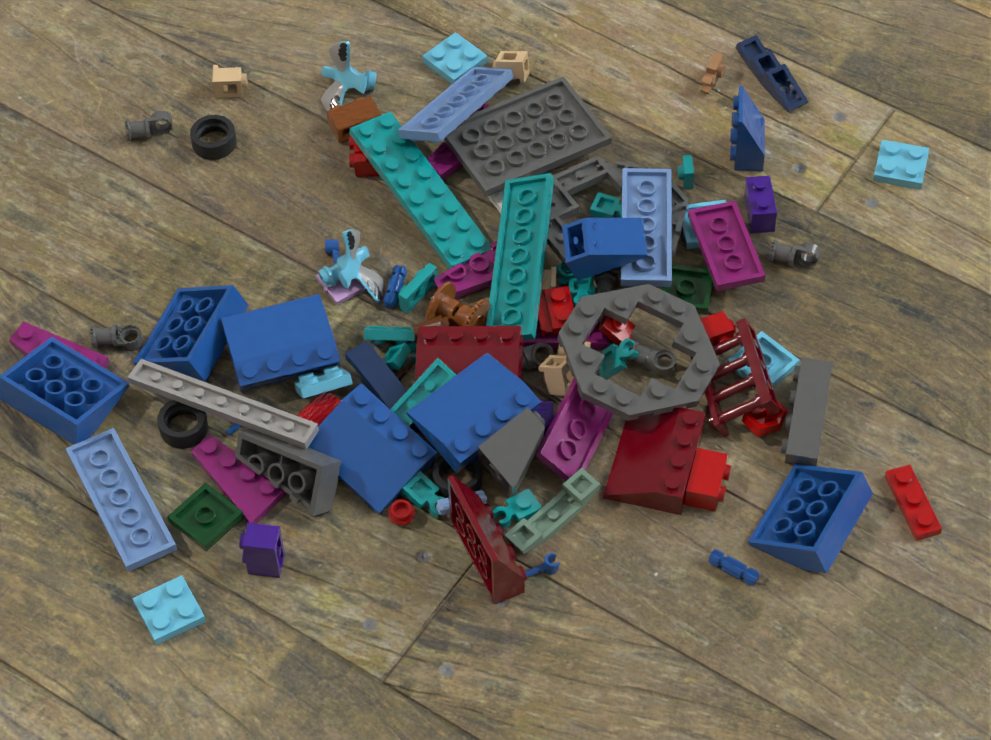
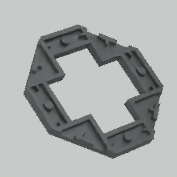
(586, 175)
(657, 396)

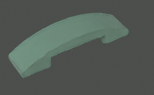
(555, 514)

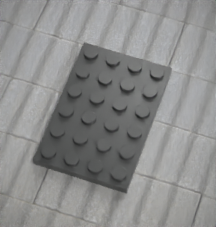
(526, 135)

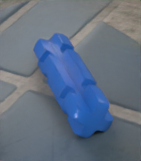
(394, 286)
(734, 567)

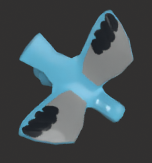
(344, 76)
(350, 267)

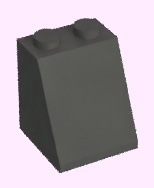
(512, 450)

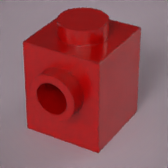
(718, 327)

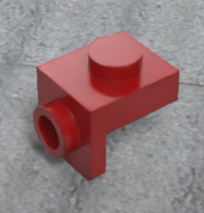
(615, 330)
(762, 423)

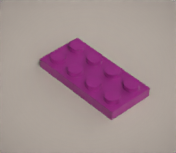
(726, 246)
(572, 434)

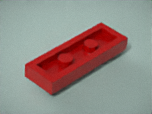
(913, 502)

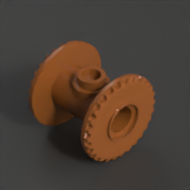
(445, 304)

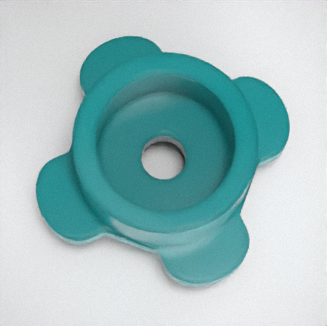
(562, 271)

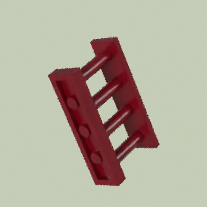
(758, 379)

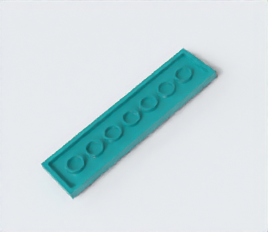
(420, 190)
(521, 253)

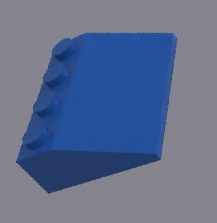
(191, 330)
(280, 342)
(62, 390)
(471, 409)
(374, 448)
(812, 516)

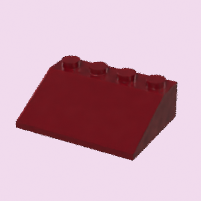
(464, 345)
(656, 460)
(485, 543)

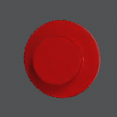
(401, 512)

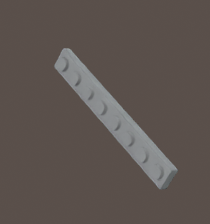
(224, 404)

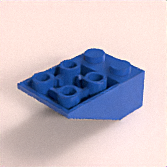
(747, 134)
(602, 244)

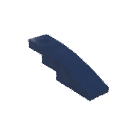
(771, 75)
(376, 375)

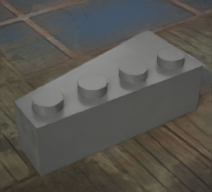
(808, 412)
(301, 473)

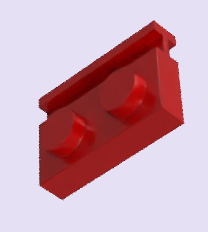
(554, 309)

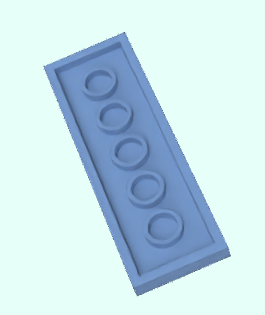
(455, 104)
(649, 197)
(121, 499)

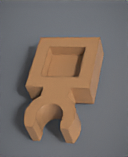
(714, 71)

